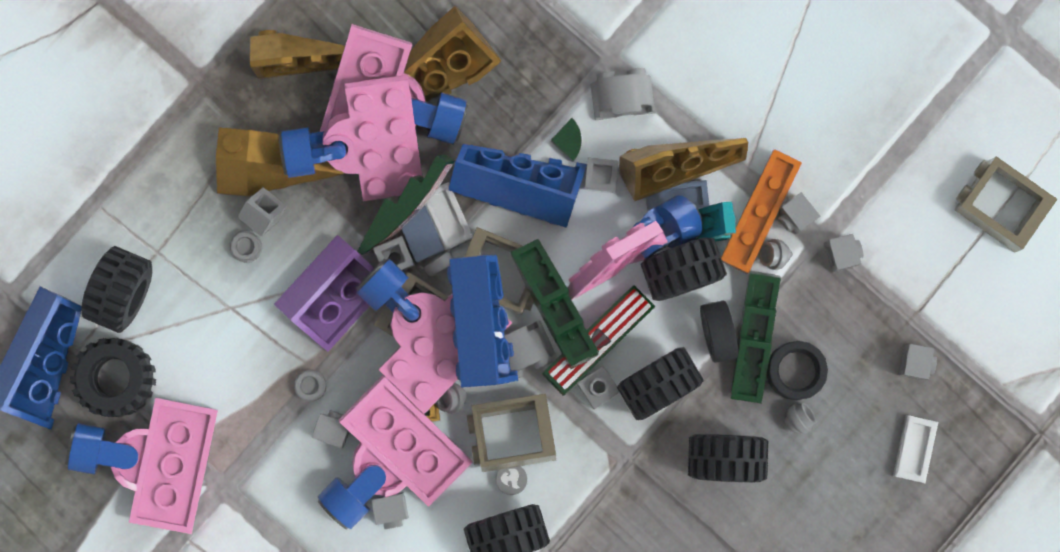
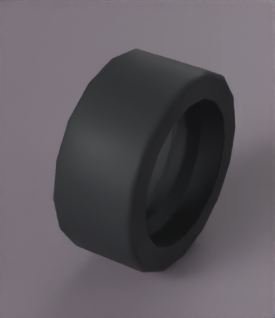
(719, 331)
(817, 358)

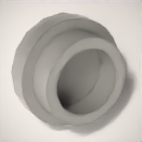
(774, 254)
(452, 399)
(799, 419)

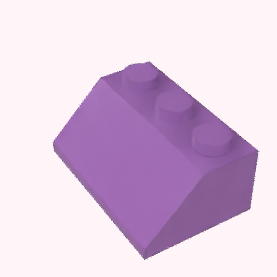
(325, 295)

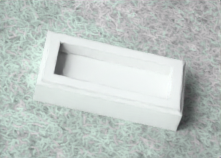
(448, 218)
(915, 449)

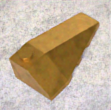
(285, 54)
(450, 55)
(253, 161)
(669, 165)

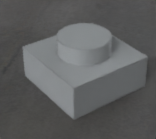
(601, 175)

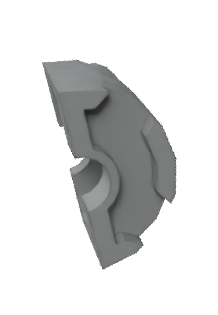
(622, 94)
(530, 347)

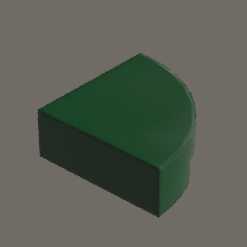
(569, 140)

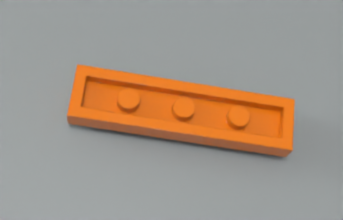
(760, 211)

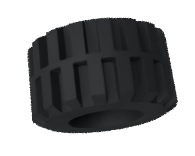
(683, 269)
(116, 289)
(87, 373)
(660, 383)
(728, 458)
(509, 532)

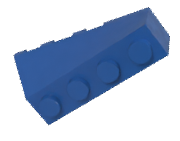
(518, 183)
(479, 322)
(38, 358)

